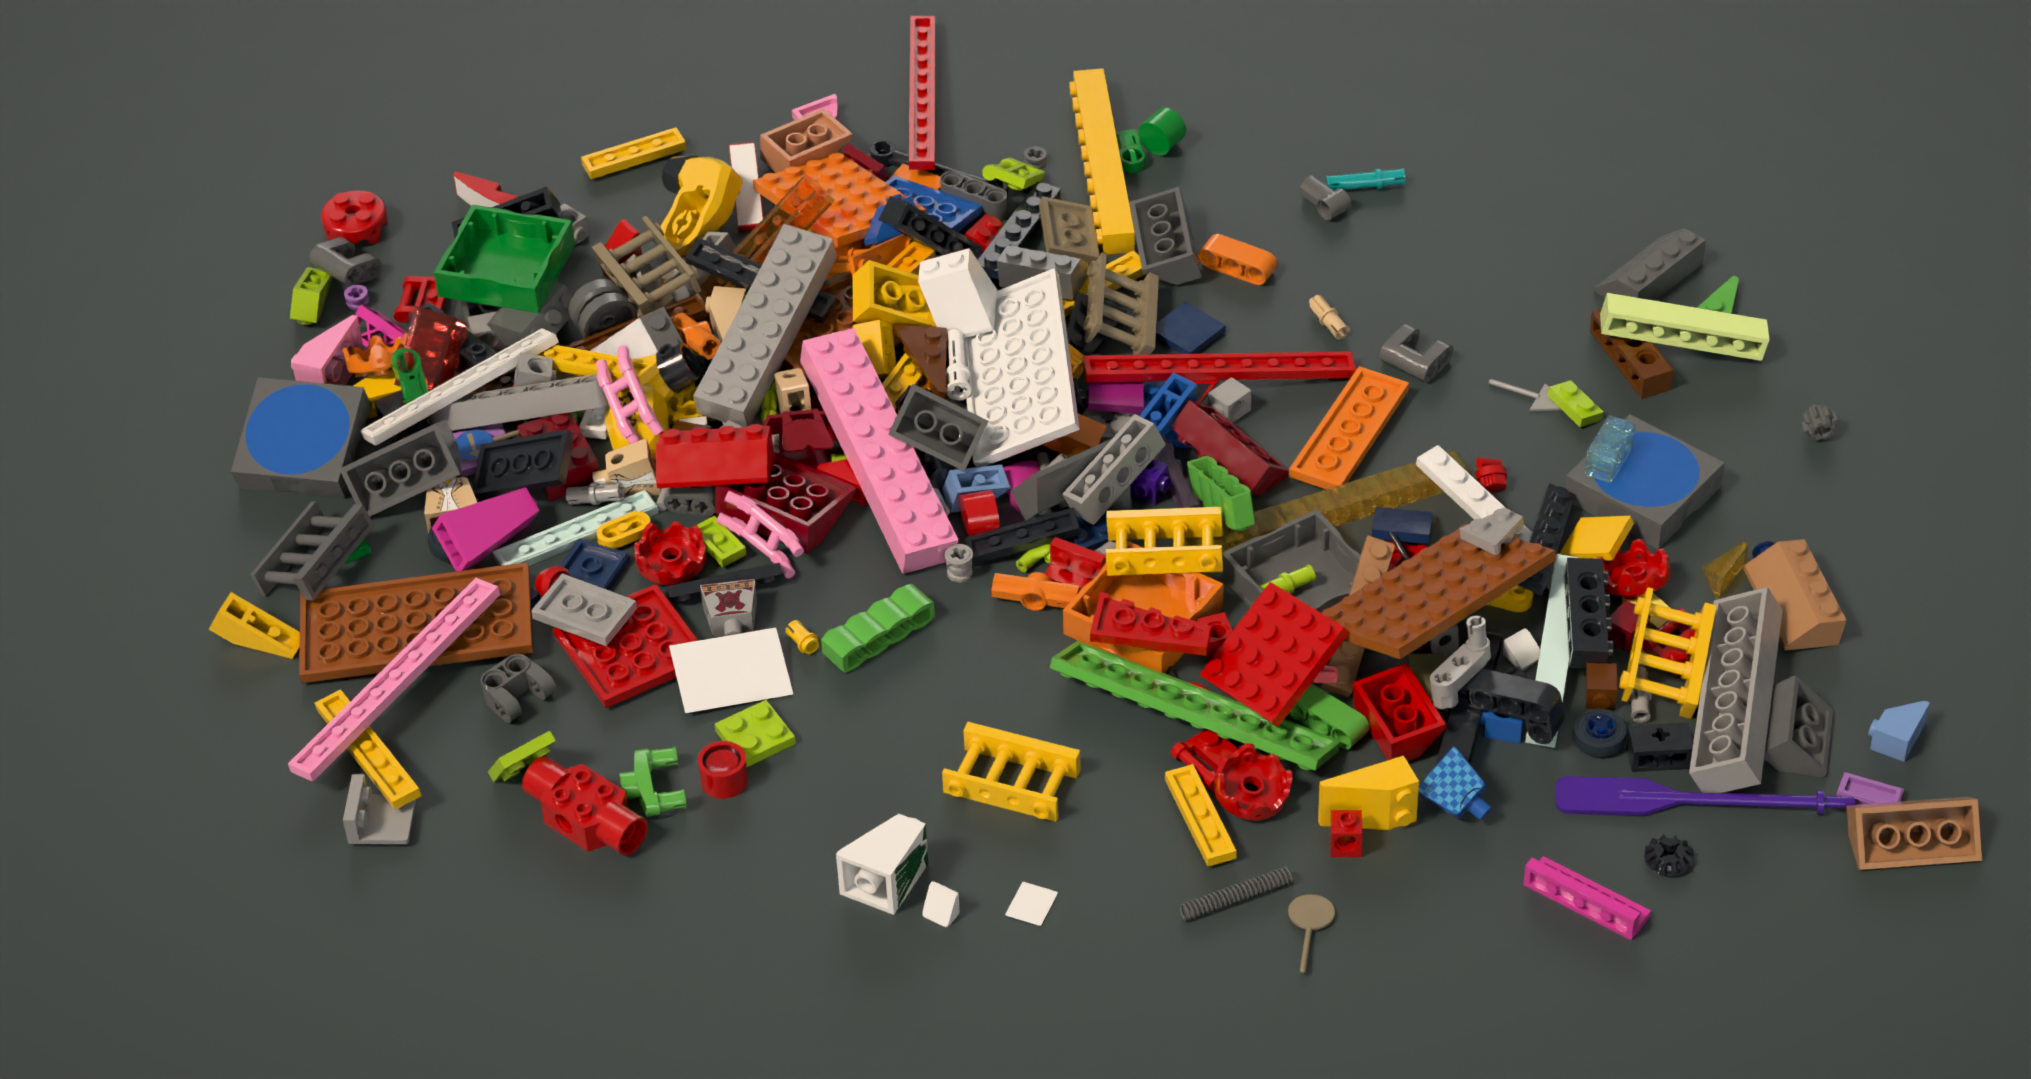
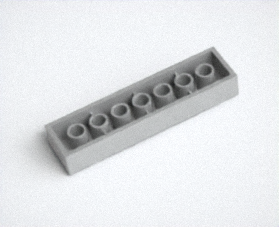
(765, 326)
(1736, 692)

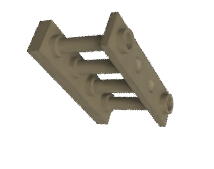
(633, 287)
(1143, 306)

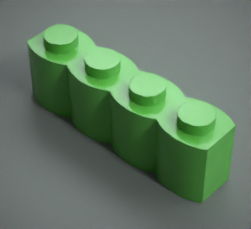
(1219, 489)
(877, 628)

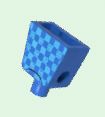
(1455, 787)

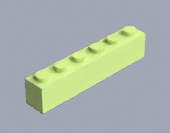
(1684, 326)

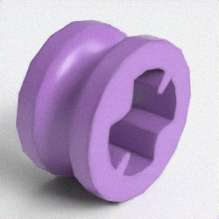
(356, 296)

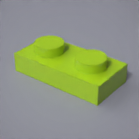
(1575, 403)
(721, 542)

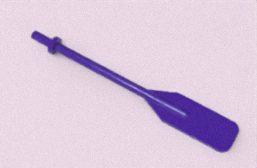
(1645, 797)

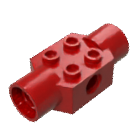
(584, 806)

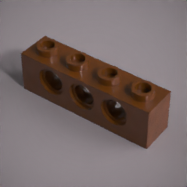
(1636, 359)

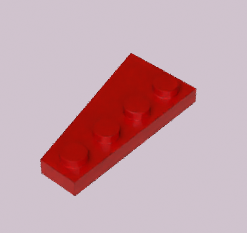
(1135, 627)

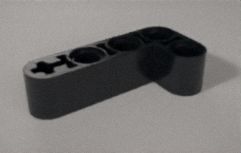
(1516, 697)

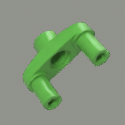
(639, 782)

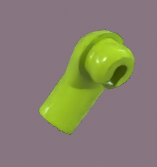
(1033, 556)

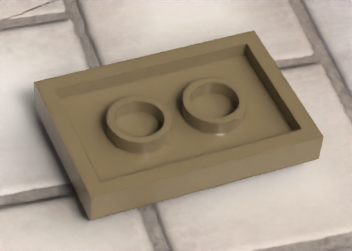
(1068, 229)

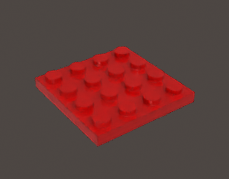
(1274, 654)
(636, 655)

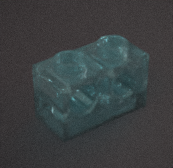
(1610, 449)

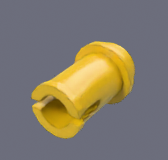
(806, 641)

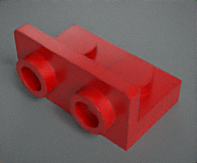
(1073, 563)

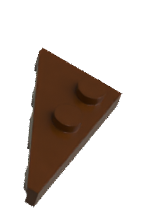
(928, 352)

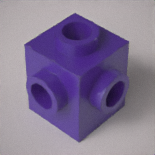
(1151, 483)

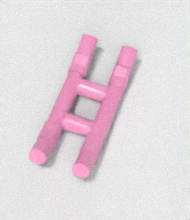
(638, 404)
(749, 531)

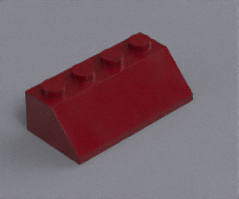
(1231, 448)

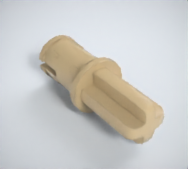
(1329, 317)

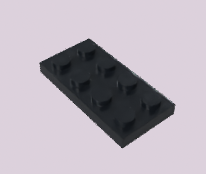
(523, 462)

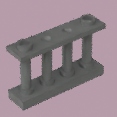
(326, 560)

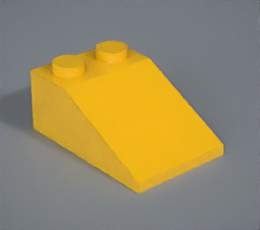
(889, 296)
(1382, 791)

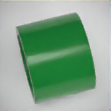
(1162, 131)

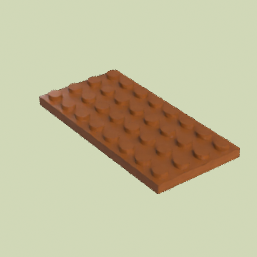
(1434, 592)
(369, 624)

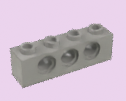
(1114, 469)

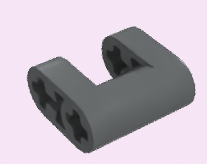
(336, 260)
(1400, 354)
(702, 500)

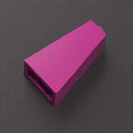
(481, 528)

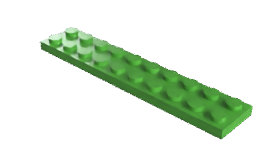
(1194, 705)

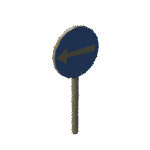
(470, 442)

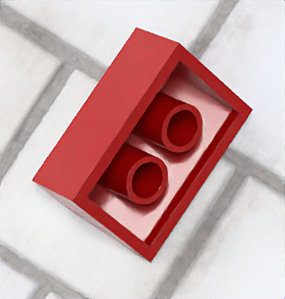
(1398, 712)

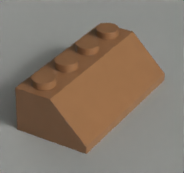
(1808, 605)
(1915, 832)

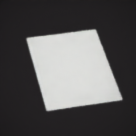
(730, 670)

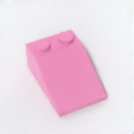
(322, 357)

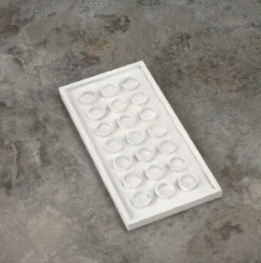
(1022, 371)

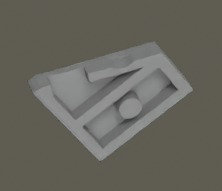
(1493, 530)

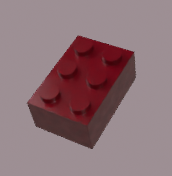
(582, 459)

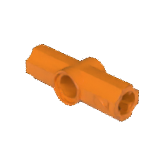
(696, 335)
(1033, 590)

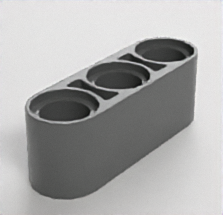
(989, 196)

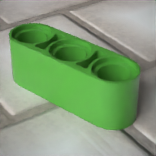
(1330, 717)

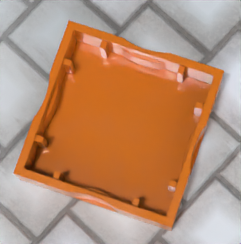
(1172, 593)

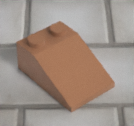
(803, 140)

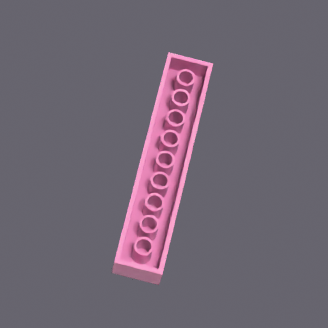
(882, 464)

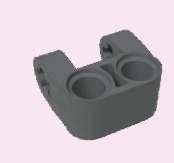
(512, 679)

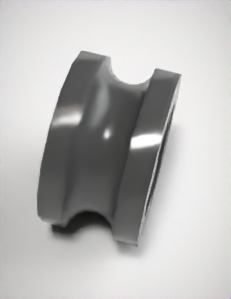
(1035, 157)

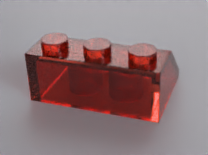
(437, 342)

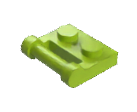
(1014, 172)

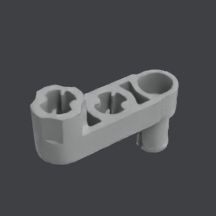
(1461, 665)

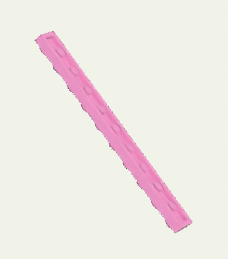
(393, 679)

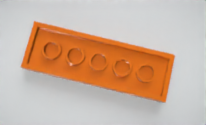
(1349, 429)

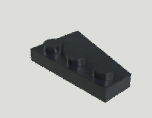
(1075, 329)

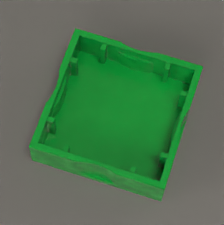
(504, 258)

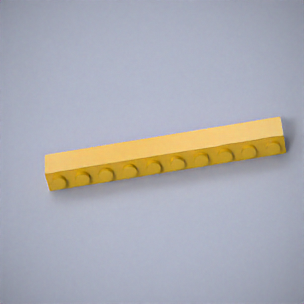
(1103, 162)

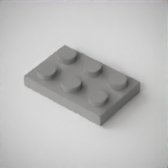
(584, 609)

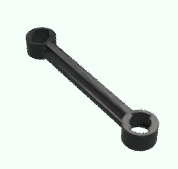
(898, 158)

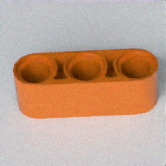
(1237, 259)

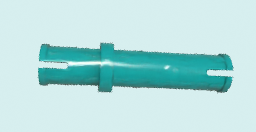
(1366, 179)

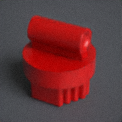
(1491, 474)

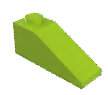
(310, 296)

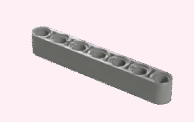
(522, 402)

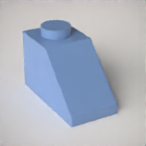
(973, 481)
(1898, 729)

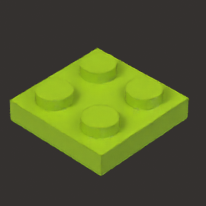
(757, 732)
(510, 764)

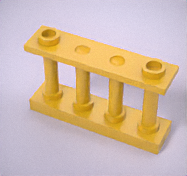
(1164, 524)
(1695, 646)
(1018, 749)

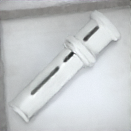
(957, 372)

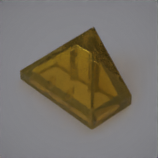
(1725, 568)

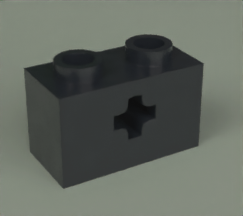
(1659, 746)

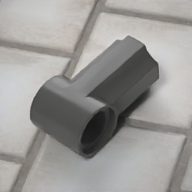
(1328, 202)

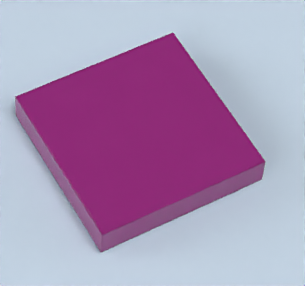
(1116, 397)

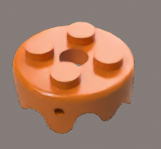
(374, 358)

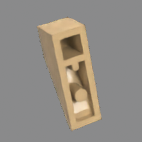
(723, 308)

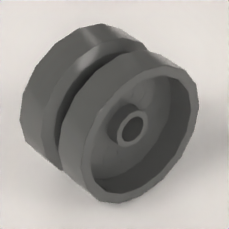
(600, 307)

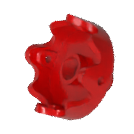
(365, 225)
(677, 541)
(1632, 574)
(1251, 767)

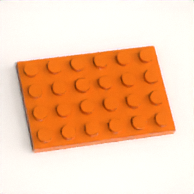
(852, 187)

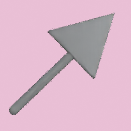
(1542, 401)

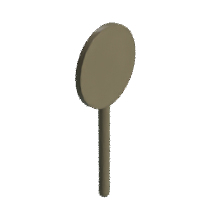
(1310, 913)

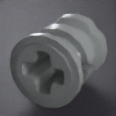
(959, 562)

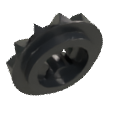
(1668, 864)

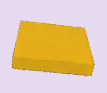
(1598, 537)

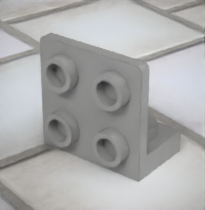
(371, 817)

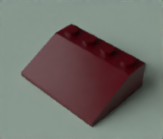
(795, 497)

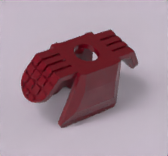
(801, 439)

